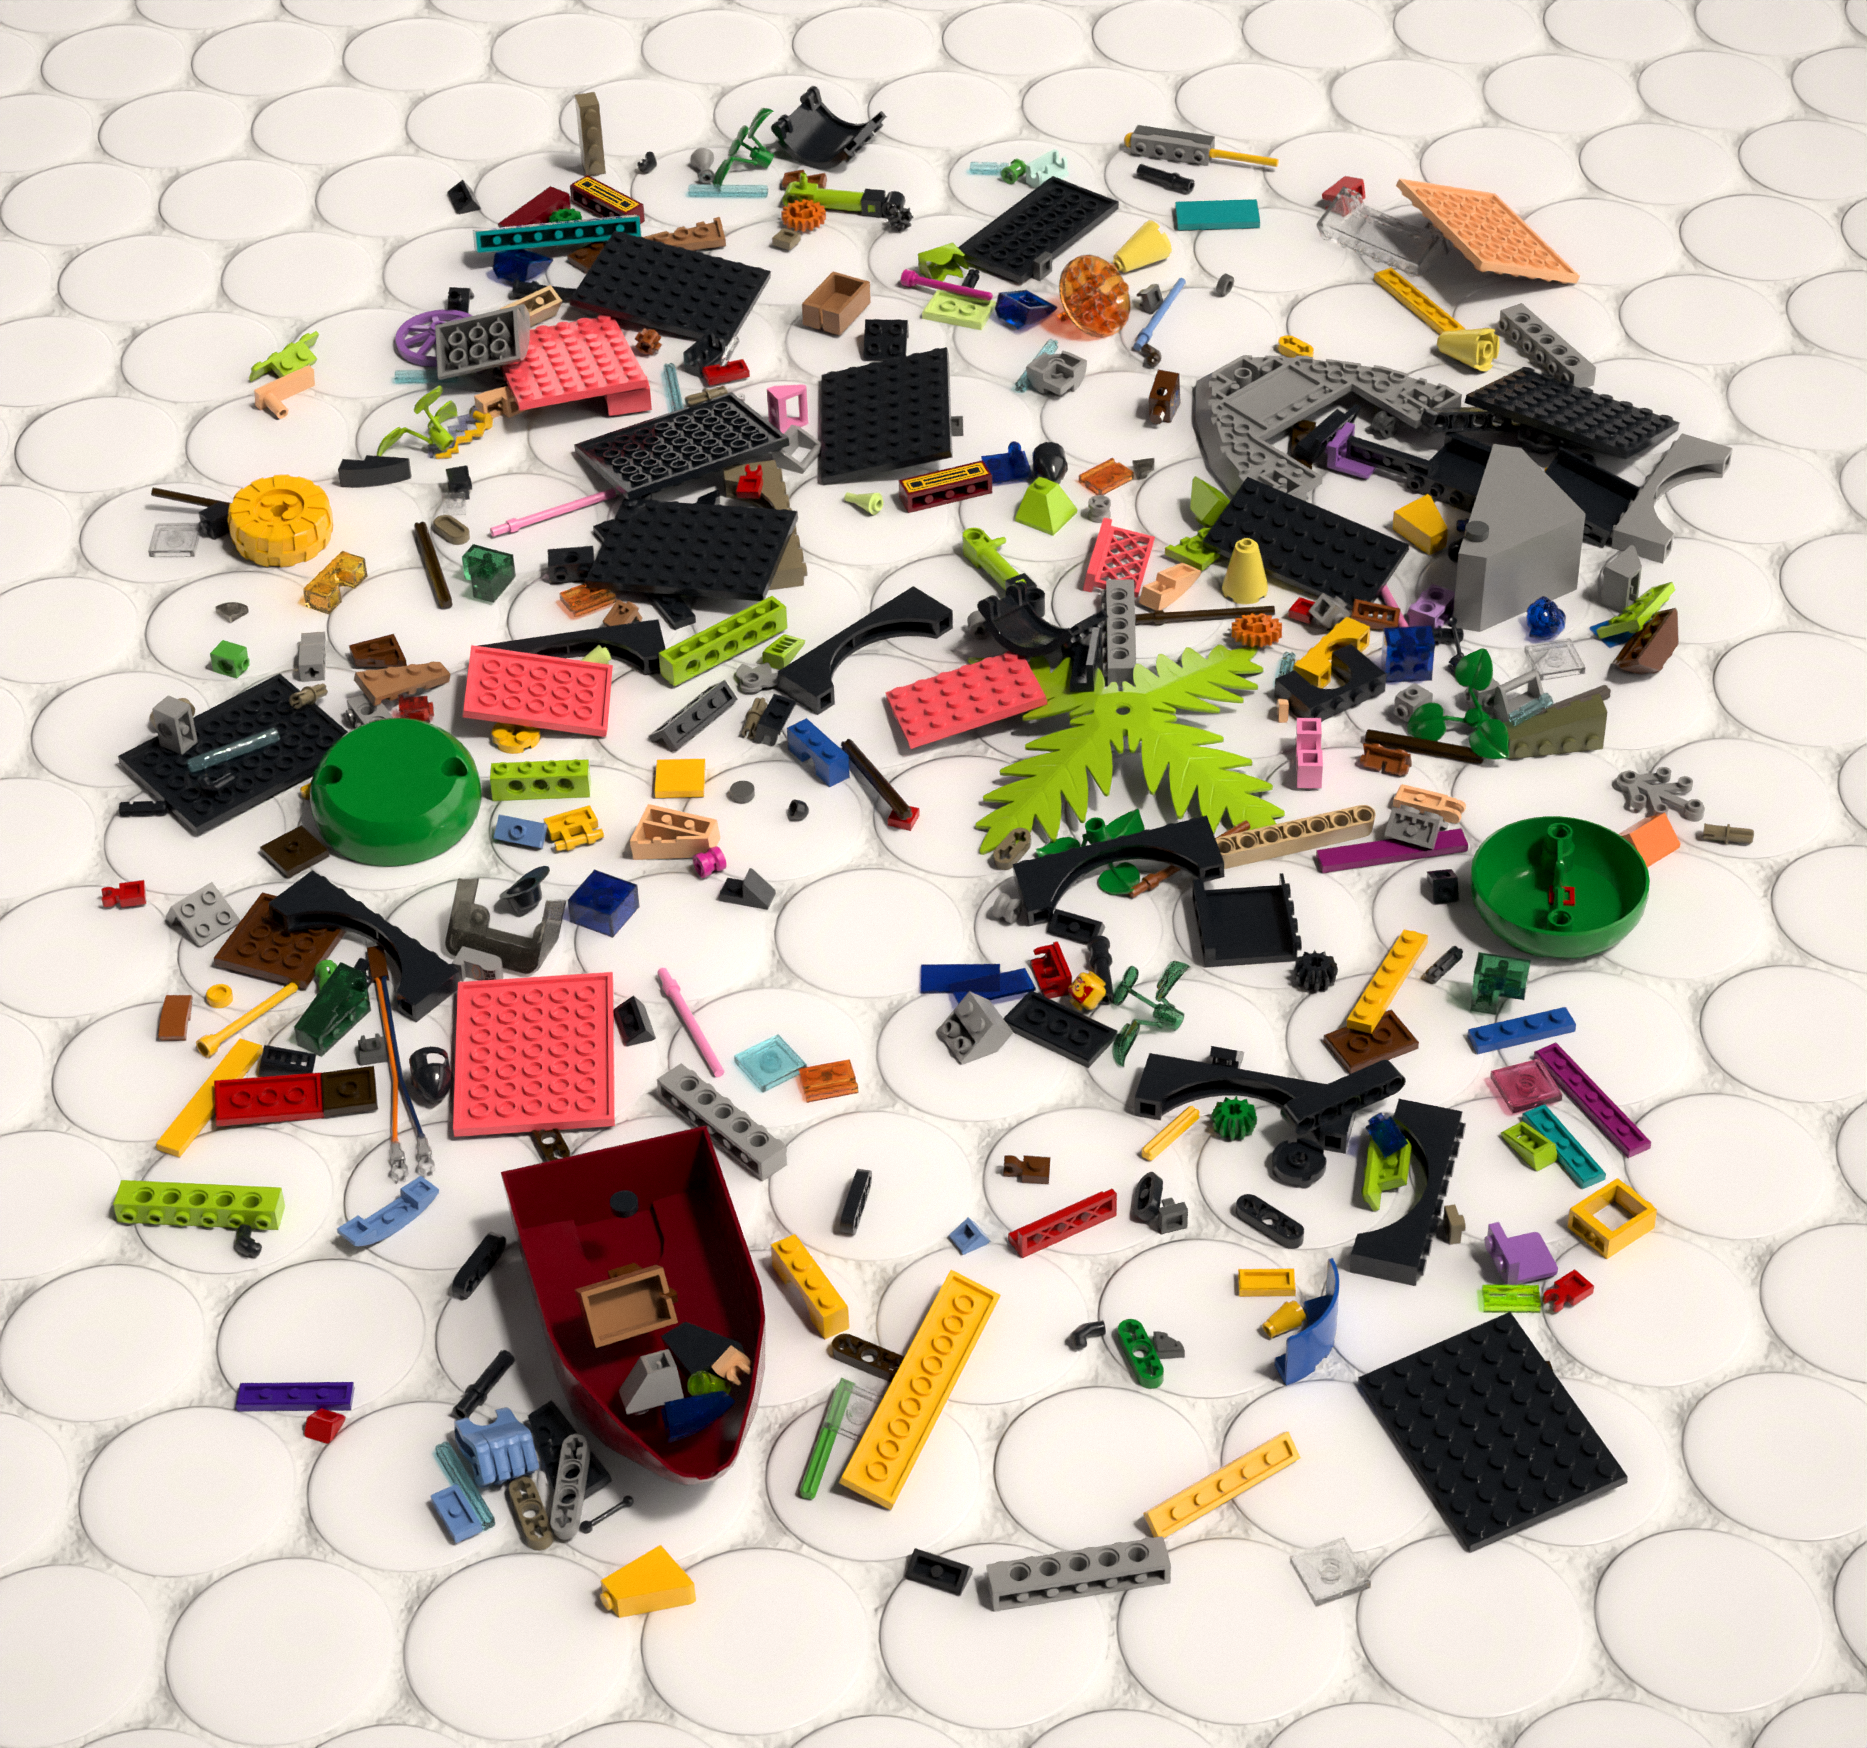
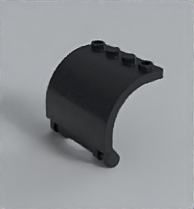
(818, 136)
(1023, 631)

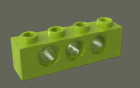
(540, 780)

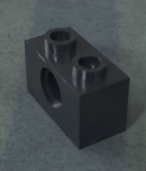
(570, 564)

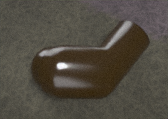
(1153, 354)

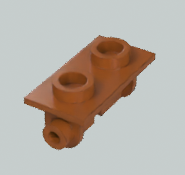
(1397, 760)

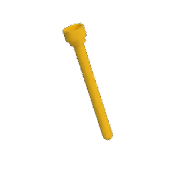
(210, 1043)

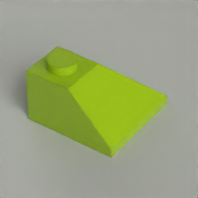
(1206, 502)
(1045, 507)

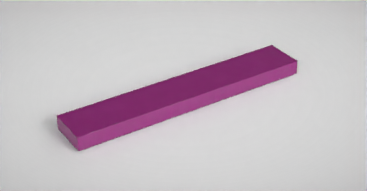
(1388, 851)
(1593, 1100)

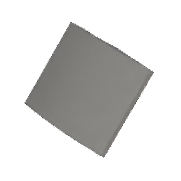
(482, 341)

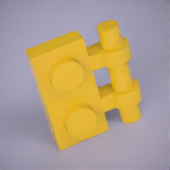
(570, 823)

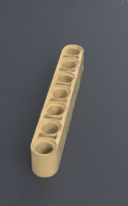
(1296, 836)

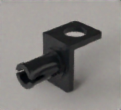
(459, 299)

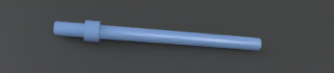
(1146, 333)

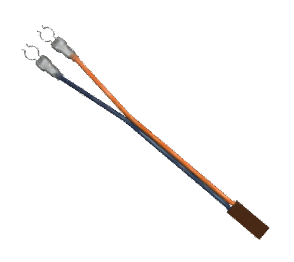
(397, 1156)

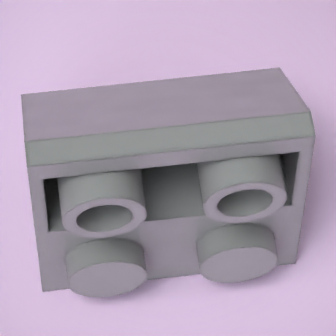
(1621, 580)
(974, 1029)
(651, 1383)

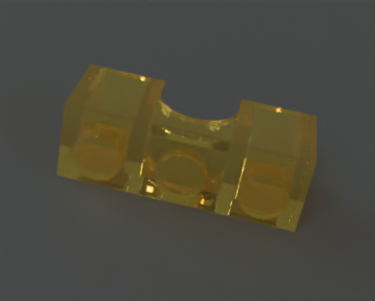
(324, 590)

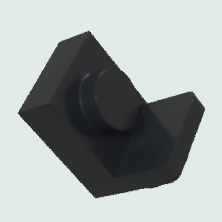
(1444, 885)

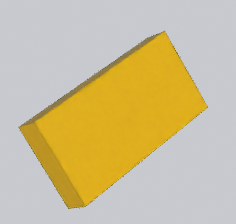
(1266, 1282)

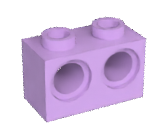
(1432, 607)

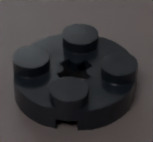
(1299, 1174)

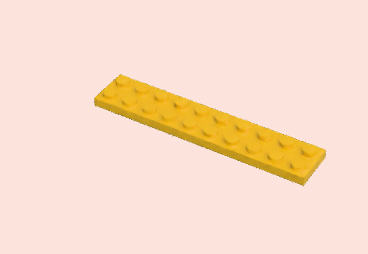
(919, 1390)

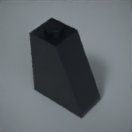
(696, 1348)

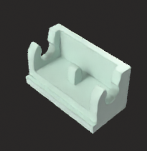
(1045, 167)

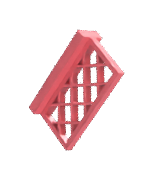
(1102, 556)

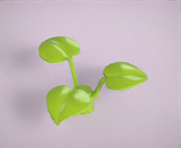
(437, 433)

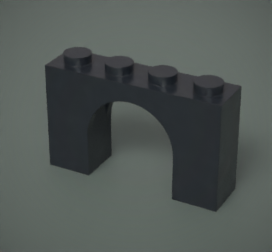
(1359, 673)

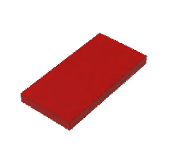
(268, 1099)

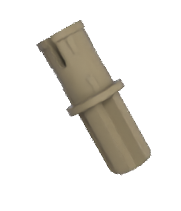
(706, 394)
(308, 695)
(753, 717)
(1728, 833)

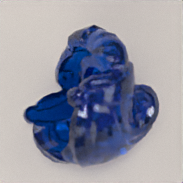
(1544, 626)

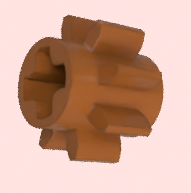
(648, 341)

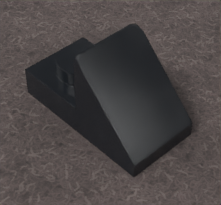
(749, 892)
(1226, 1057)

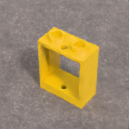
(1596, 1233)

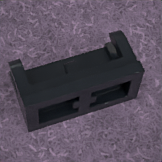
(703, 354)
(774, 718)

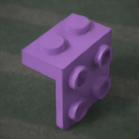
(1337, 458)
(1519, 1257)

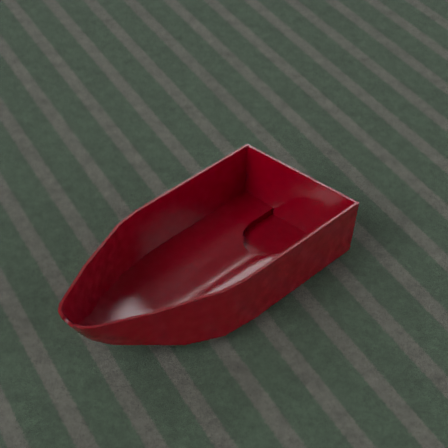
(681, 1225)

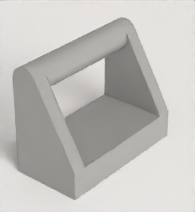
(797, 438)
(1503, 706)

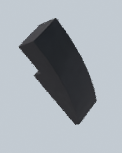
(373, 471)

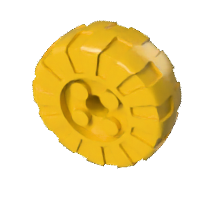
(280, 520)

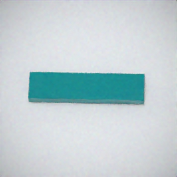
(1569, 1151)

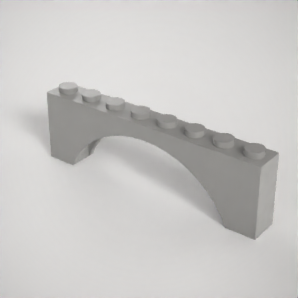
(1686, 461)

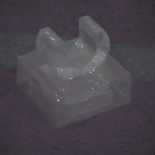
(454, 503)

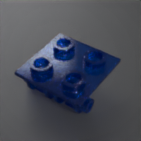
(1008, 466)

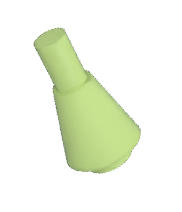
(870, 501)
(598, 655)

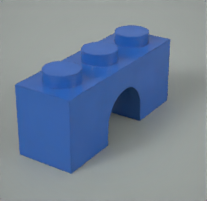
(809, 742)

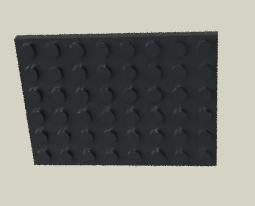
(670, 288)
(1573, 412)
(885, 416)
(681, 445)
(692, 549)
(259, 774)
(1492, 1431)

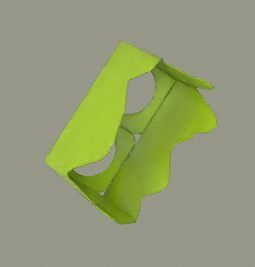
(948, 261)

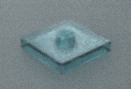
(769, 1063)

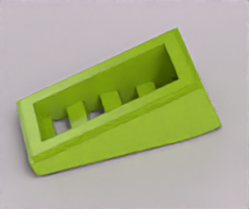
(782, 651)
(1532, 1146)

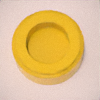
(219, 996)

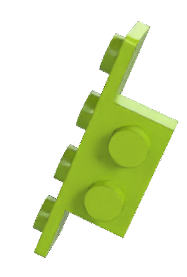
(289, 360)
(1384, 1172)

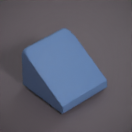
(968, 1236)

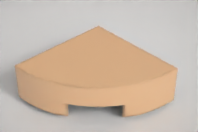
(1282, 710)

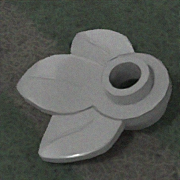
(757, 678)

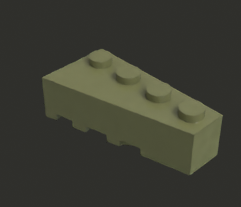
(1560, 730)

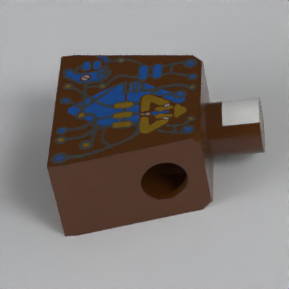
(1161, 406)

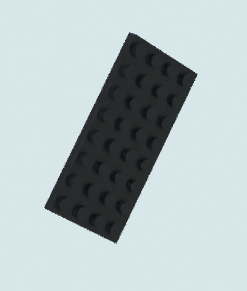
(1042, 221)
(1307, 544)

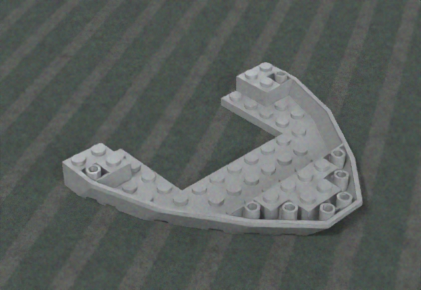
(1265, 395)

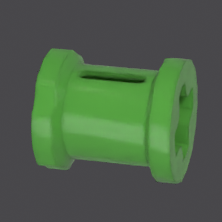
(1015, 164)
(322, 972)

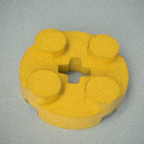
(507, 742)

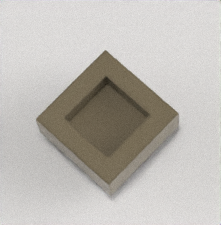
(786, 239)
(1453, 1224)

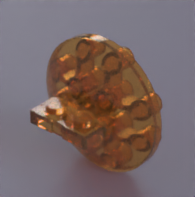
(1094, 296)

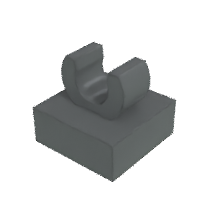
(1151, 298)
(372, 1050)
(1172, 1216)

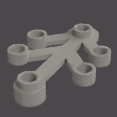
(1632, 782)

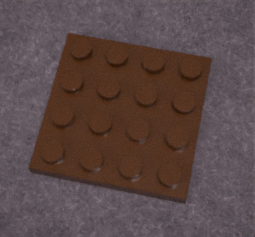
(272, 953)

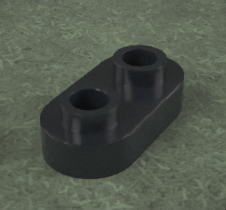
(1148, 1196)

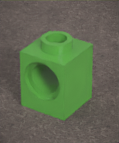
(229, 659)

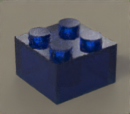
(1408, 653)
(603, 903)

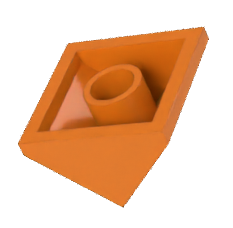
(1652, 838)

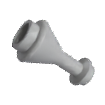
(703, 159)

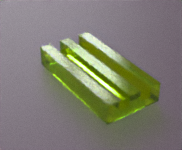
(1511, 1298)

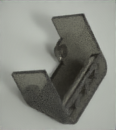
(471, 929)

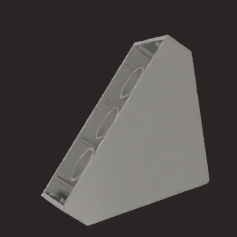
(1529, 546)

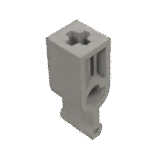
(312, 656)

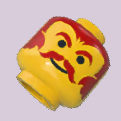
(1086, 991)

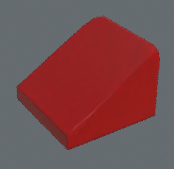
(323, 1425)

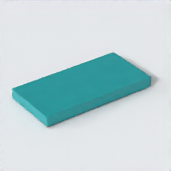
(1217, 214)

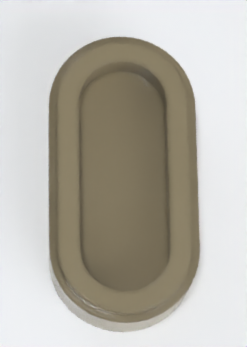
(451, 529)

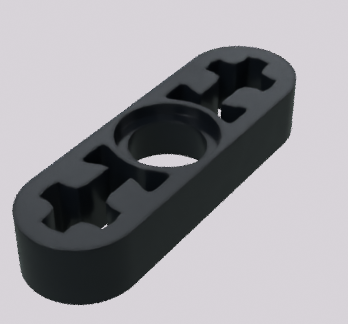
(856, 1201)
(1276, 1231)
(478, 1264)

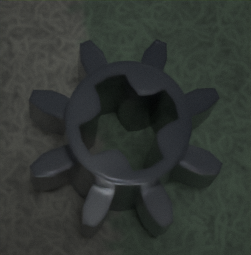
(900, 217)

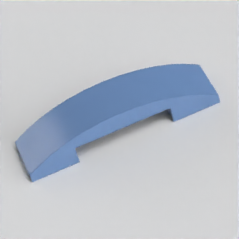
(390, 1219)

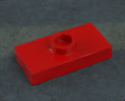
(732, 371)

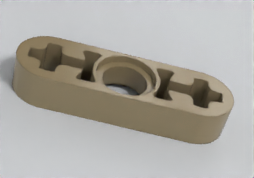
(528, 1524)

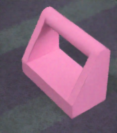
(777, 406)

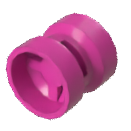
(710, 861)

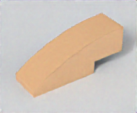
(497, 403)
(1169, 586)

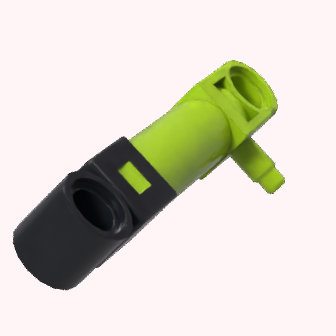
(870, 202)
(983, 554)

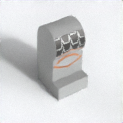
(478, 965)

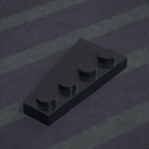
(550, 1431)

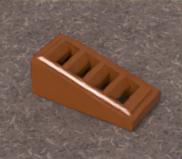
(1366, 608)

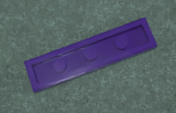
(295, 1396)

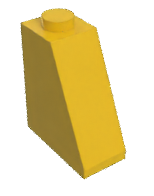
(1421, 525)
(647, 1585)

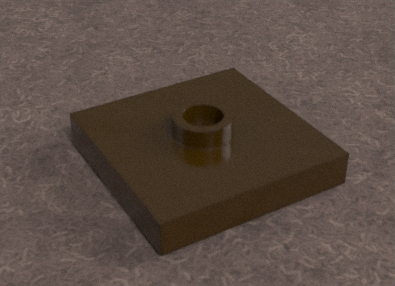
(294, 851)
(349, 1091)

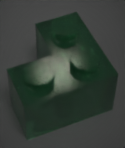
(488, 571)
(1496, 978)

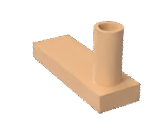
(283, 388)

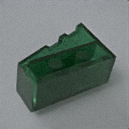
(334, 1010)

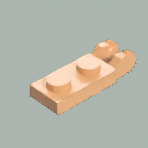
(1430, 801)

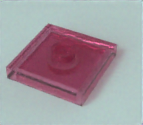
(1526, 1085)

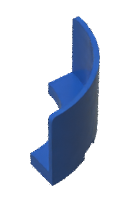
(1313, 1344)

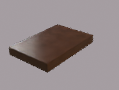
(1361, 1049)

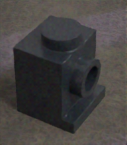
(459, 480)

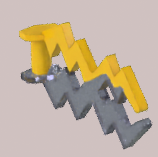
(474, 415)

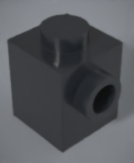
(214, 520)

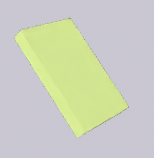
(959, 310)

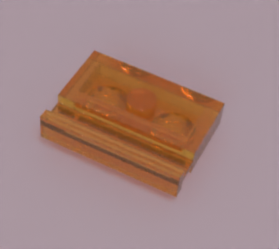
(1106, 477)
(585, 600)
(828, 1080)

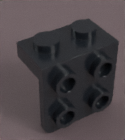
(885, 339)

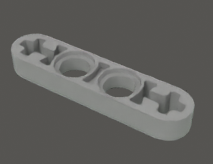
(570, 1486)

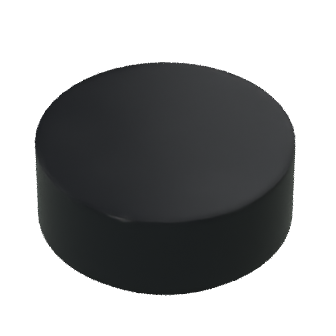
(624, 1204)

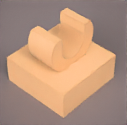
(732, 1365)

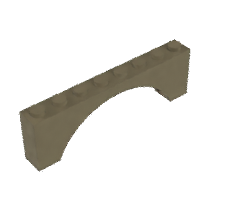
(773, 496)

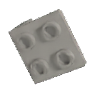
(1411, 827)
(204, 914)

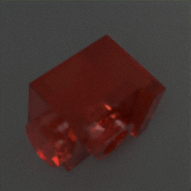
(416, 708)

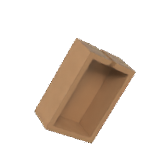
(836, 303)
(626, 1306)

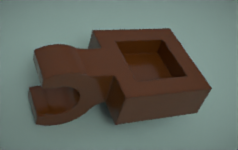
(1032, 1168)

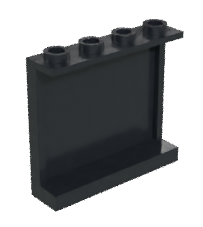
(1459, 473)
(1595, 491)
(1246, 924)

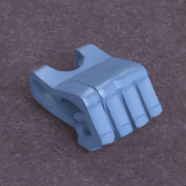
(498, 1449)

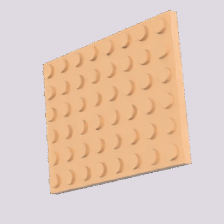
(1487, 231)

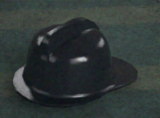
(526, 892)

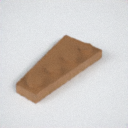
(397, 680)

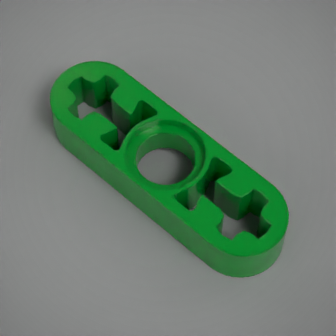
(1139, 1364)

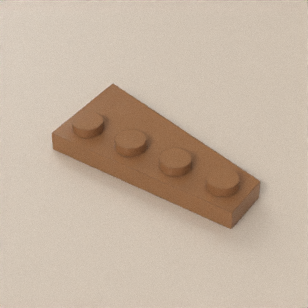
(695, 238)

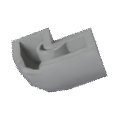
(1056, 372)

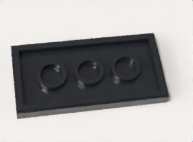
(1060, 1029)

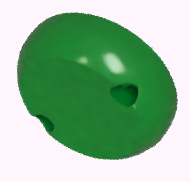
(395, 792)
(1525, 857)

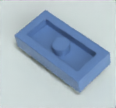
(520, 831)
(456, 1513)

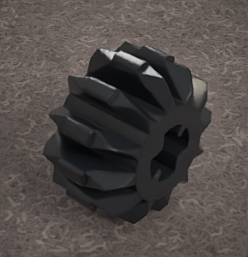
(1315, 971)

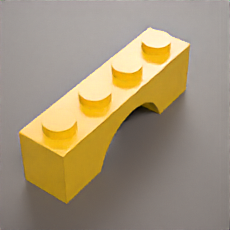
(1316, 664)
(824, 1303)

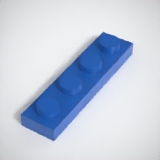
(1521, 1030)

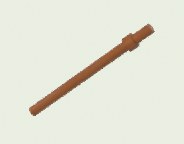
(1152, 880)

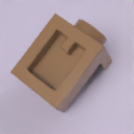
(622, 614)

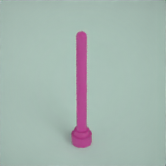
(910, 278)

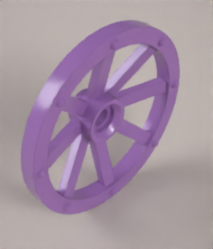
(415, 324)

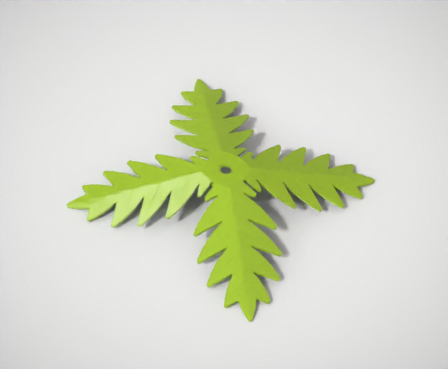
(1162, 744)

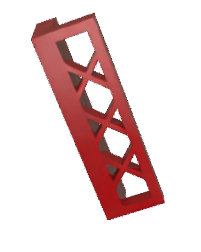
(1064, 1223)

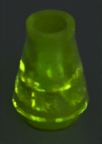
(705, 1382)

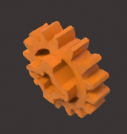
(803, 215)
(1256, 630)

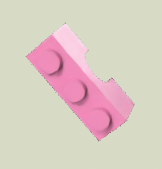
(1309, 753)

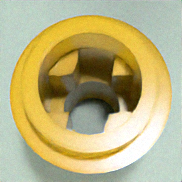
(1284, 1319)

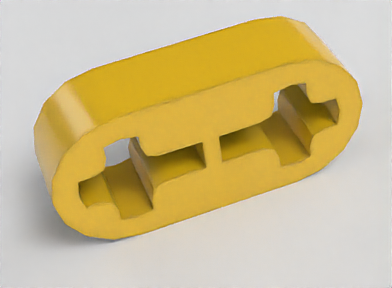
(1292, 347)

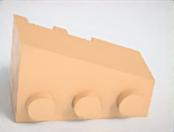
(672, 834)

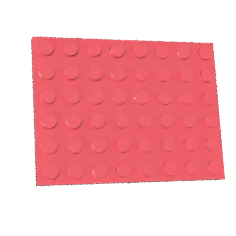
(574, 364)
(534, 1054)

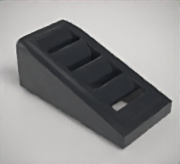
(278, 1061)

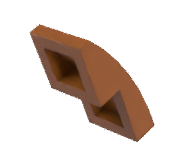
(793, 176)
(175, 1017)

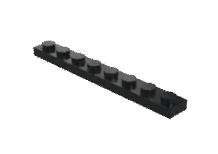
(669, 605)

